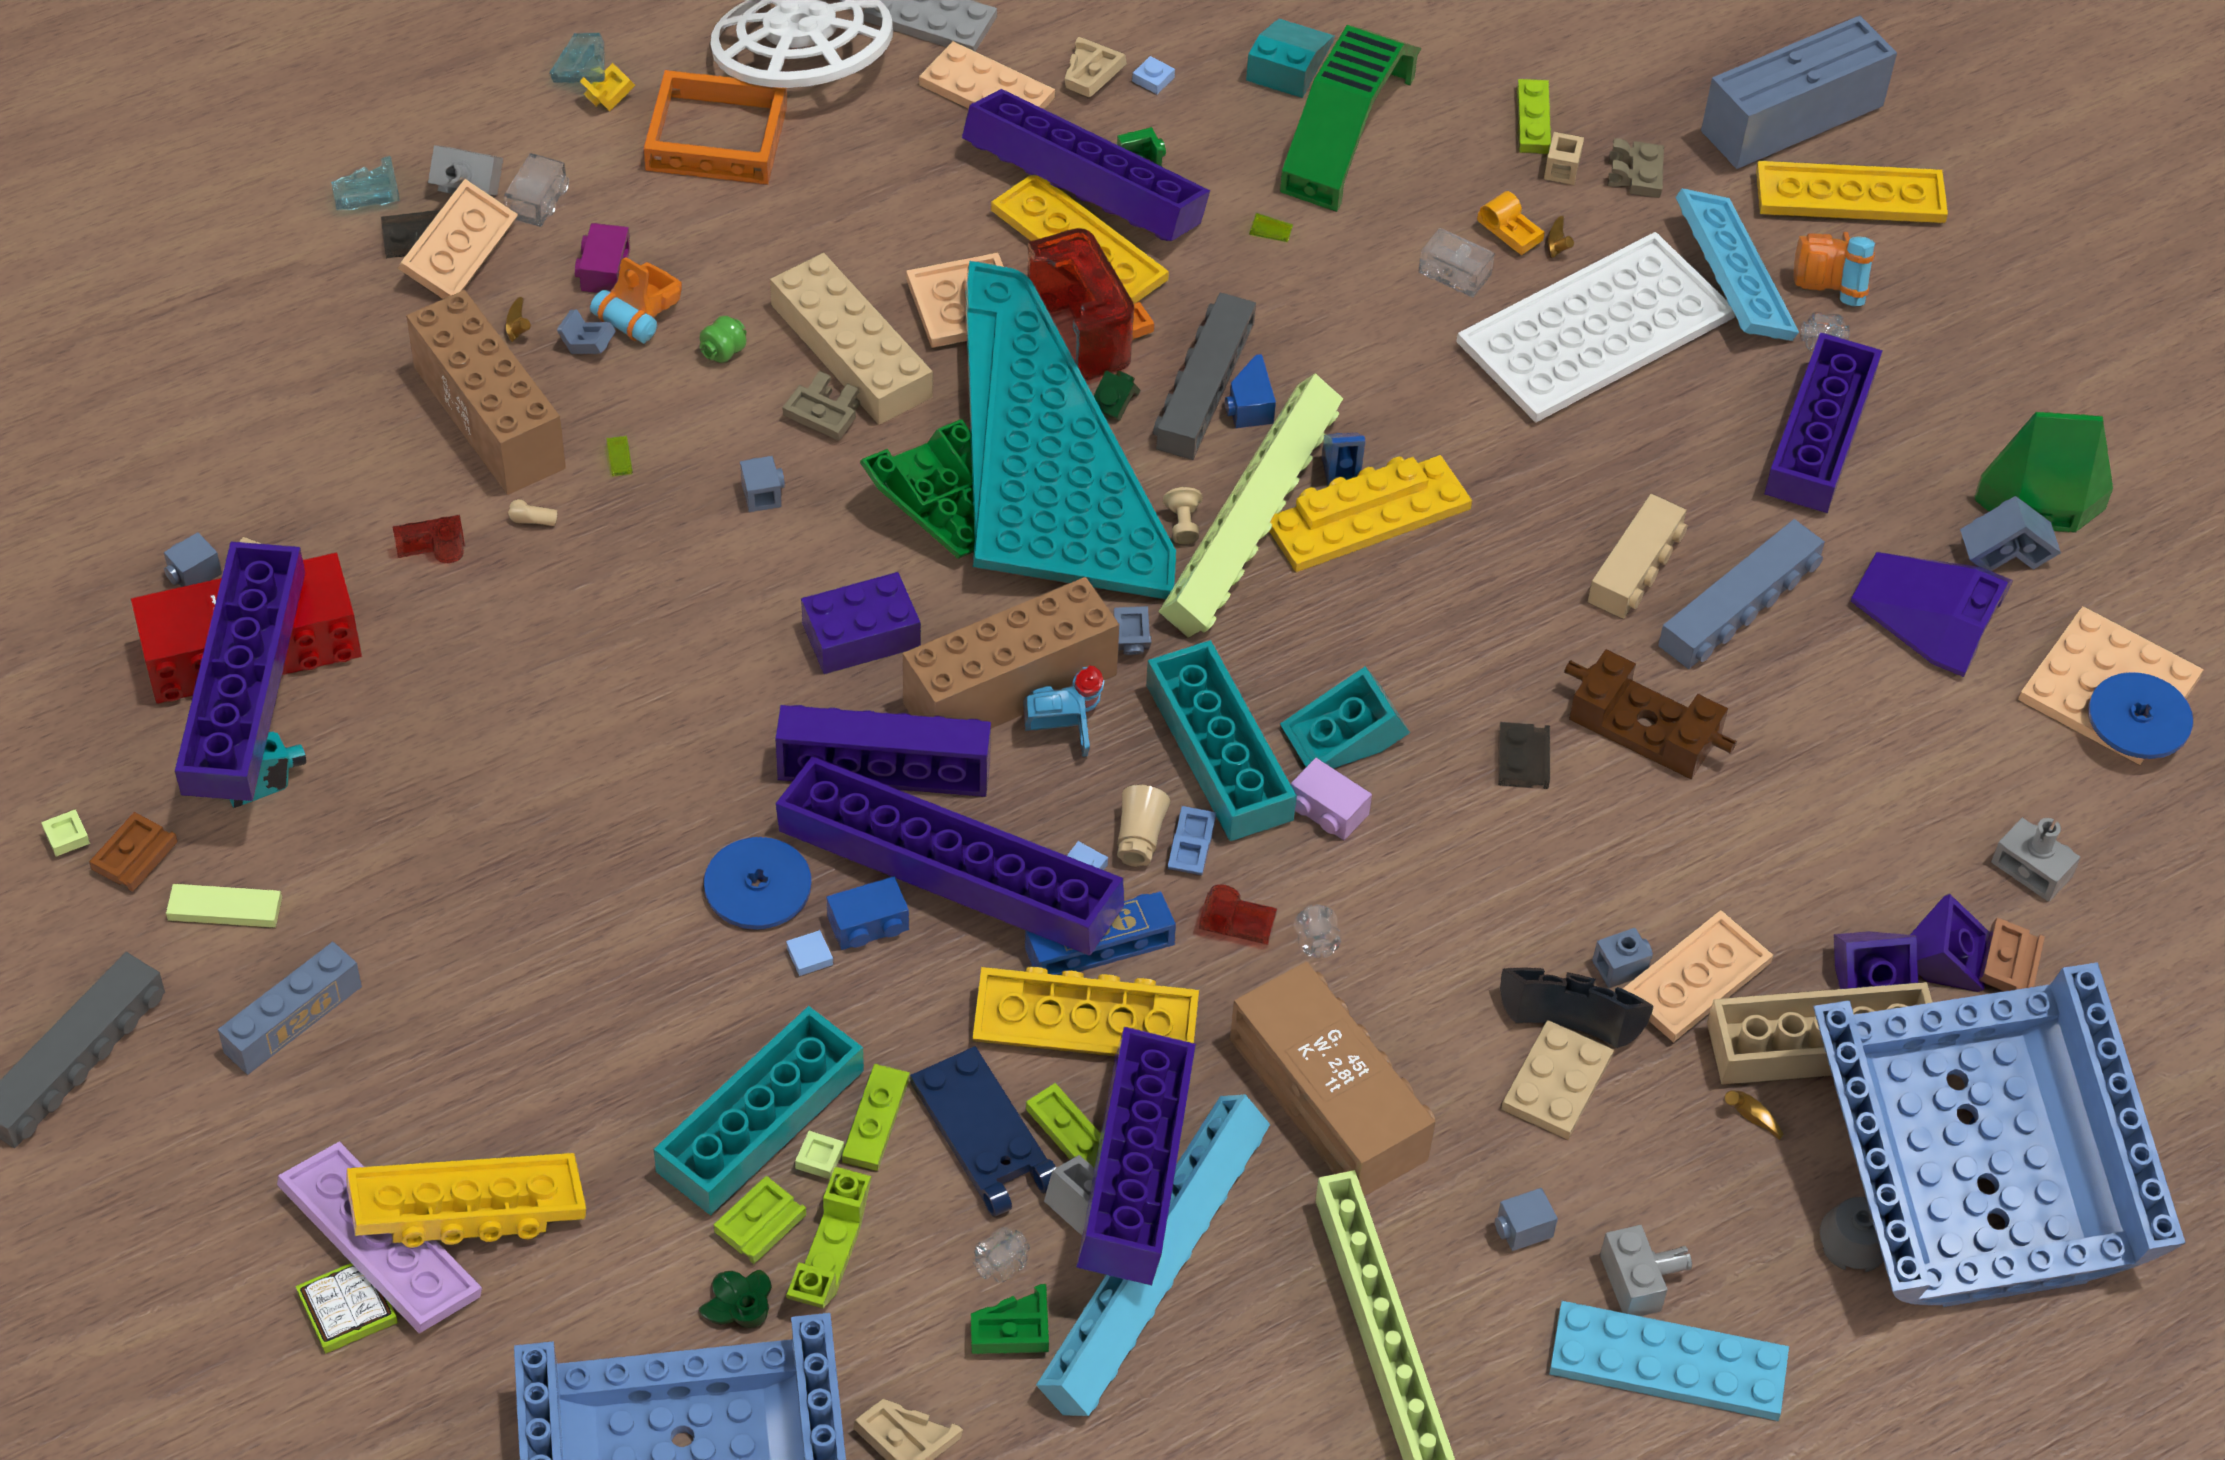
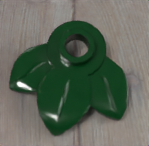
(738, 1299)

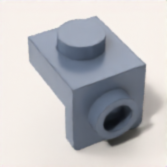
(584, 337)
(1133, 629)

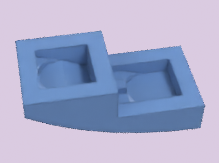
(1192, 840)

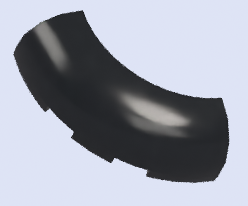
(1574, 1004)

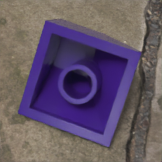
(1951, 946)
(1875, 959)

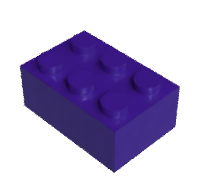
(861, 622)

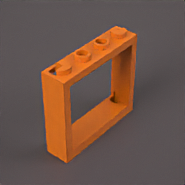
(714, 161)

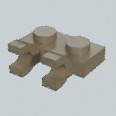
(1646, 168)
(817, 411)

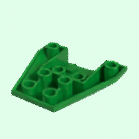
(2055, 468)
(932, 485)

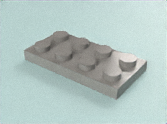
(938, 20)

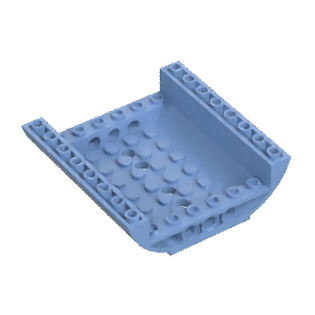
(2050, 1130)
(732, 1399)

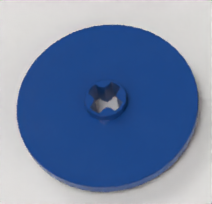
(2149, 737)
(775, 900)

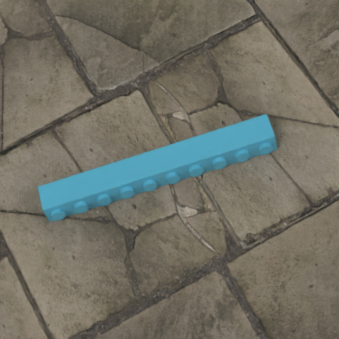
(1123, 1307)

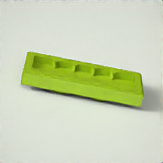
(875, 1117)

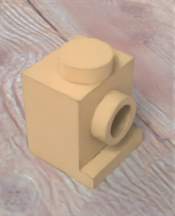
(1563, 158)

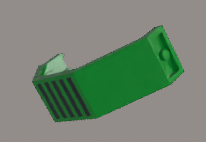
(1338, 113)

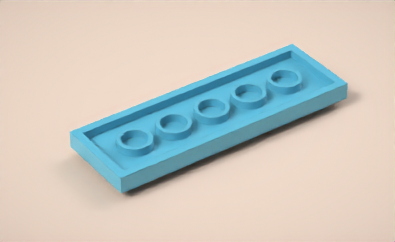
(1736, 265)
(1669, 1360)

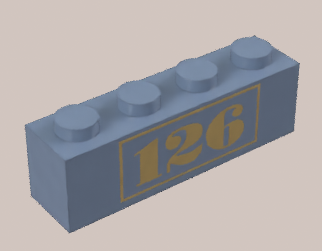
(290, 1008)

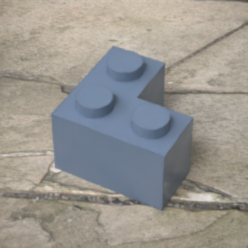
(2009, 533)

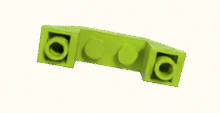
(834, 1241)

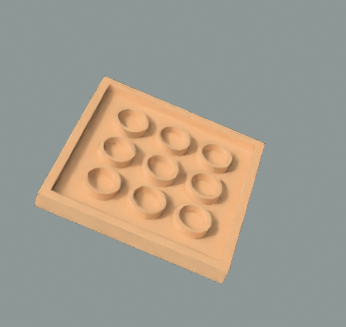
(2089, 654)

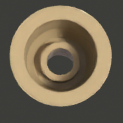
(1140, 823)

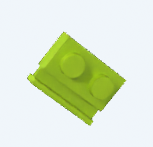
(759, 1219)

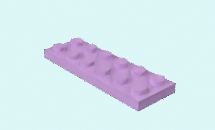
(416, 1281)

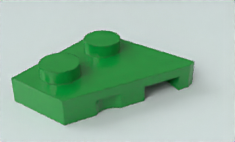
(1012, 1325)

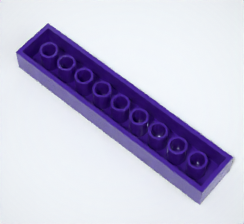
(951, 855)

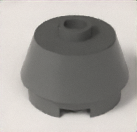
(1851, 1236)

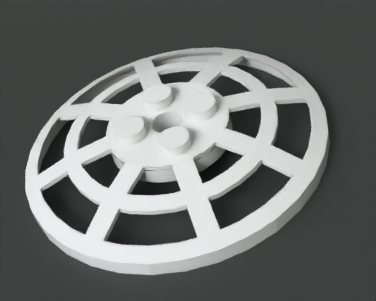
(796, 26)

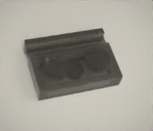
(404, 230)
(1523, 755)

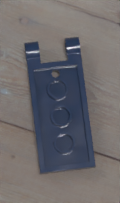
(981, 1126)

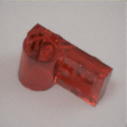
(439, 536)
(1233, 917)

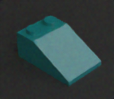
(1287, 57)
(1346, 723)

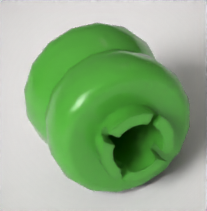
(722, 339)

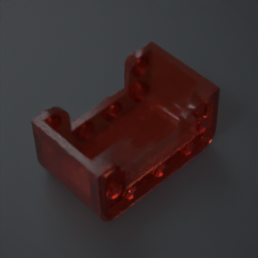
(1077, 275)

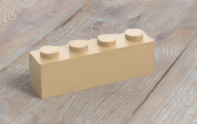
(1637, 556)

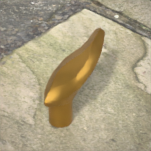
(1556, 239)
(515, 323)
(1753, 1111)

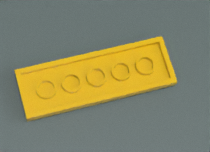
(1851, 191)
(1043, 210)

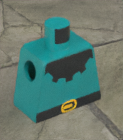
(275, 767)

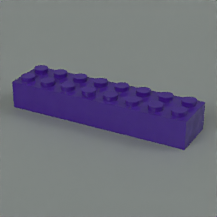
(1085, 165)
(240, 672)
(1137, 1157)

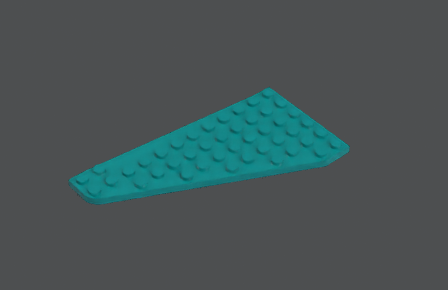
(1045, 464)

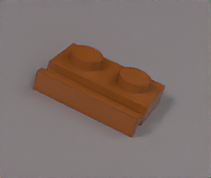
(133, 851)

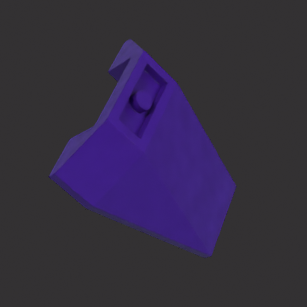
(1932, 605)

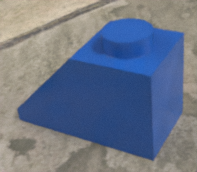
(1251, 396)
(1342, 455)

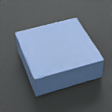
(809, 953)

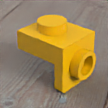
(611, 90)

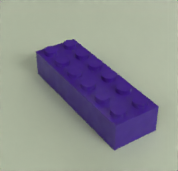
(1823, 422)
(888, 748)

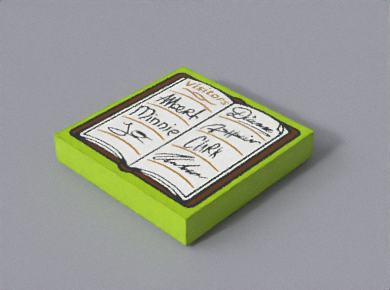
(344, 1307)

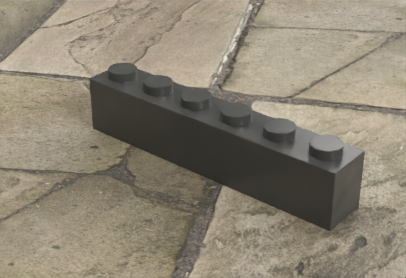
(1205, 376)
(76, 1045)

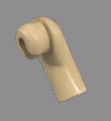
(526, 514)

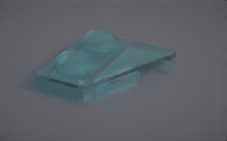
(581, 58)
(366, 187)

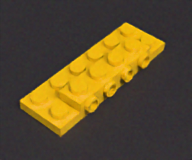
(1367, 510)
(1077, 1011)
(465, 1198)

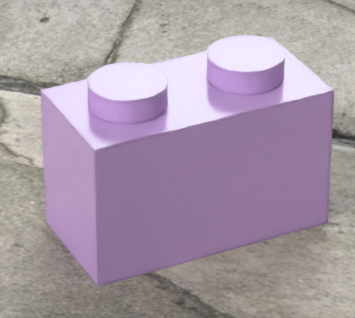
(1330, 799)

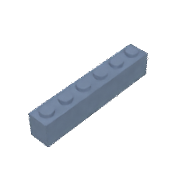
(1741, 594)

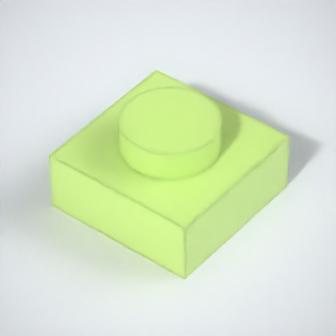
(65, 832)
(819, 1155)

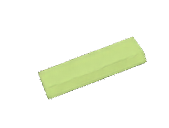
(224, 905)

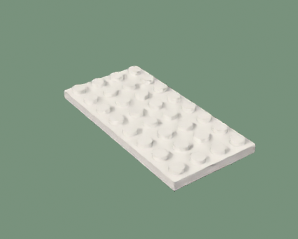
(1595, 326)

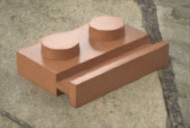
(2011, 957)

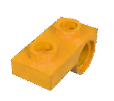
(1505, 220)

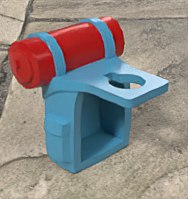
(1065, 707)

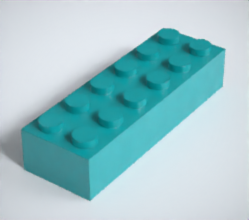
(1220, 740)
(758, 1110)

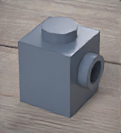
(761, 483)
(192, 562)
(1622, 957)
(1526, 1219)

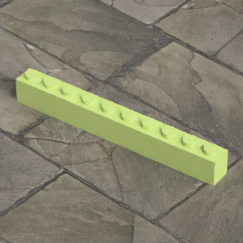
(1251, 506)
(1381, 1319)

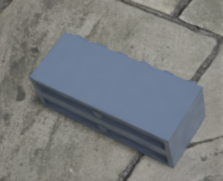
(1798, 91)

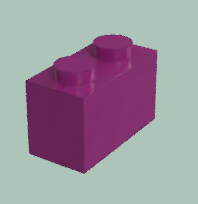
(602, 257)

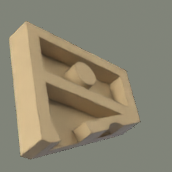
(1092, 67)
(904, 1433)

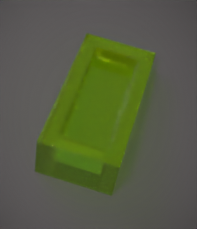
(1270, 228)
(619, 456)

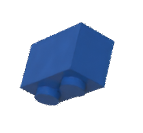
(867, 913)

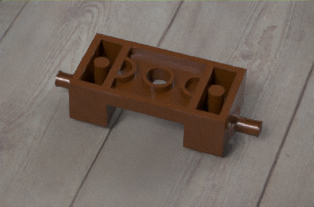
(1613, 704)

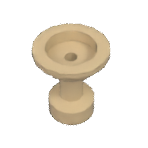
(1183, 502)

